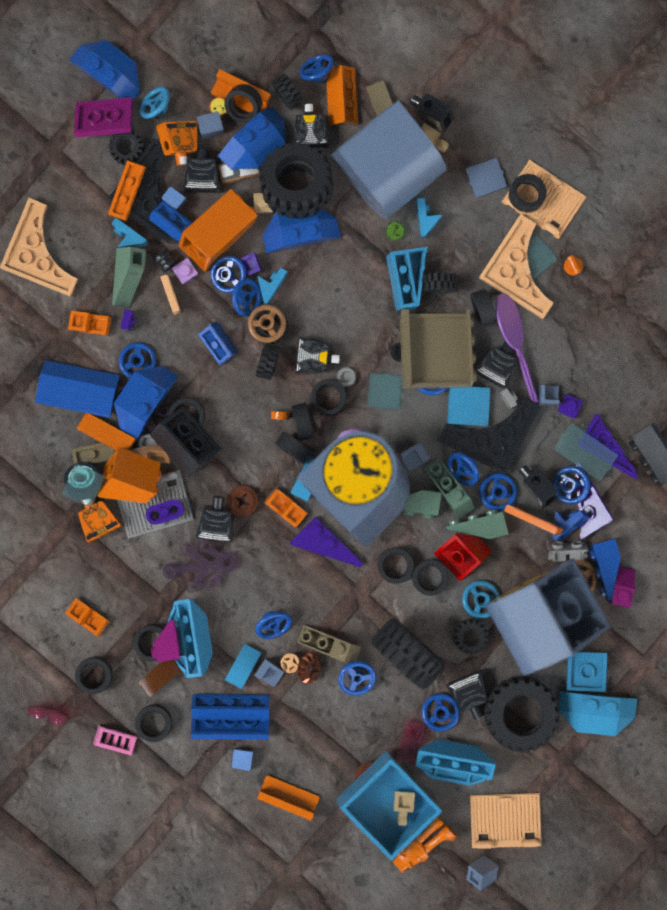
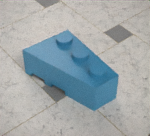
(406, 276)

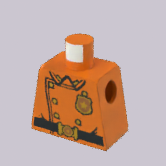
(178, 139)
(98, 521)

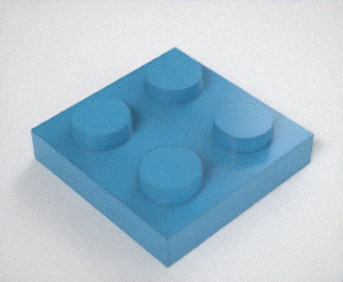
(586, 672)

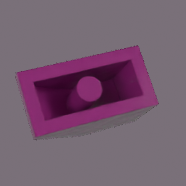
(624, 587)
(167, 644)

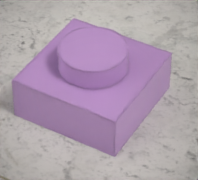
(185, 271)

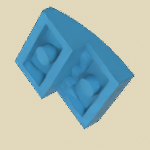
(469, 406)

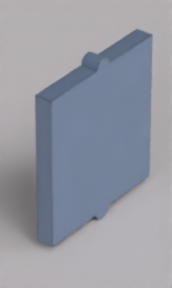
(486, 177)

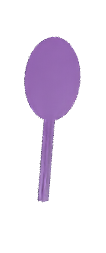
(512, 331)

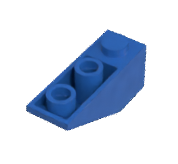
(607, 563)

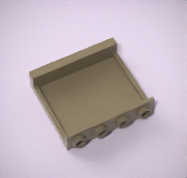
(437, 350)

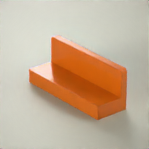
(226, 82)
(342, 96)
(288, 797)

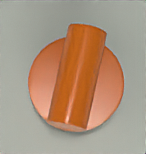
(573, 265)

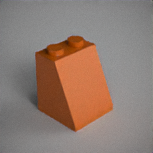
(130, 477)

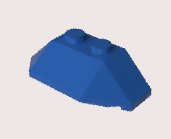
(108, 68)
(255, 141)
(290, 233)
(142, 398)

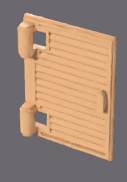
(560, 201)
(506, 820)

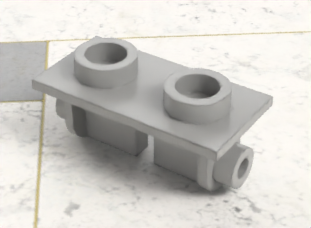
(559, 550)

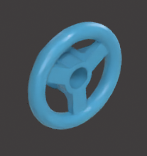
(158, 105)
(471, 587)

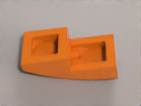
(89, 323)
(285, 507)
(87, 617)

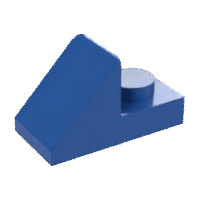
(569, 525)

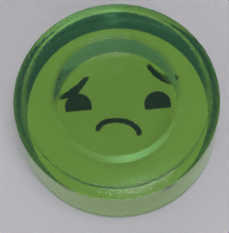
(395, 230)

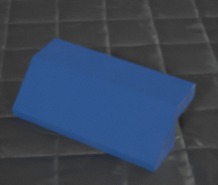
(77, 388)
(230, 716)

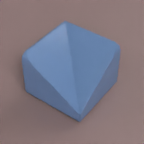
(174, 199)
(242, 759)

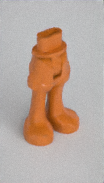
(417, 852)

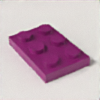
(103, 117)

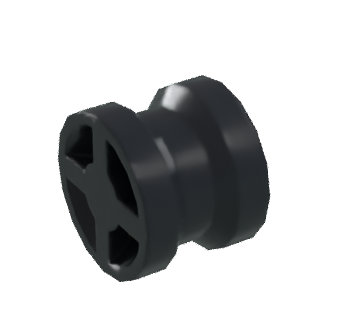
(165, 260)

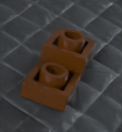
(159, 677)

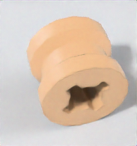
(290, 666)

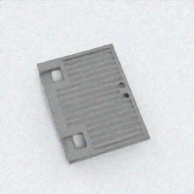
(134, 513)

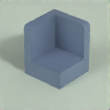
(210, 125)
(548, 395)
(414, 456)
(269, 672)
(482, 872)

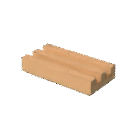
(170, 294)

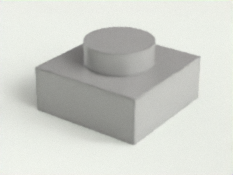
(509, 398)

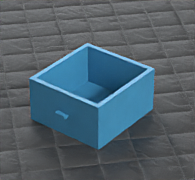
(371, 803)

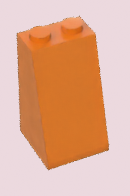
(217, 229)

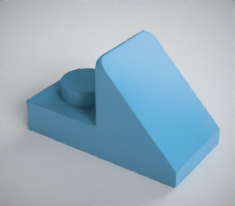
(426, 223)
(131, 238)
(269, 289)

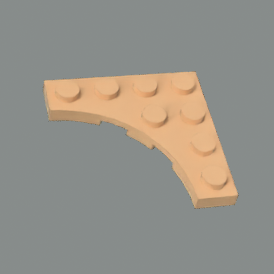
(29, 256)
(510, 271)

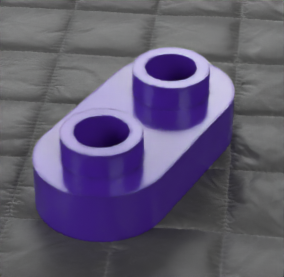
(164, 512)

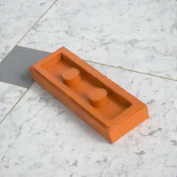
(126, 190)
(105, 433)
(533, 519)

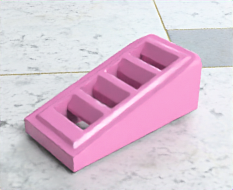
(97, 740)

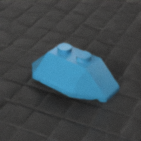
(192, 637)
(597, 712)
(455, 762)

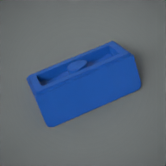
(169, 220)
(218, 343)

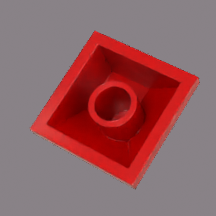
(462, 554)

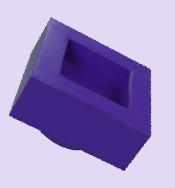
(251, 264)
(128, 320)
(569, 406)

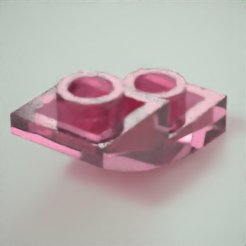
(53, 715)
(410, 742)

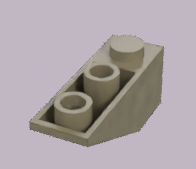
(328, 644)

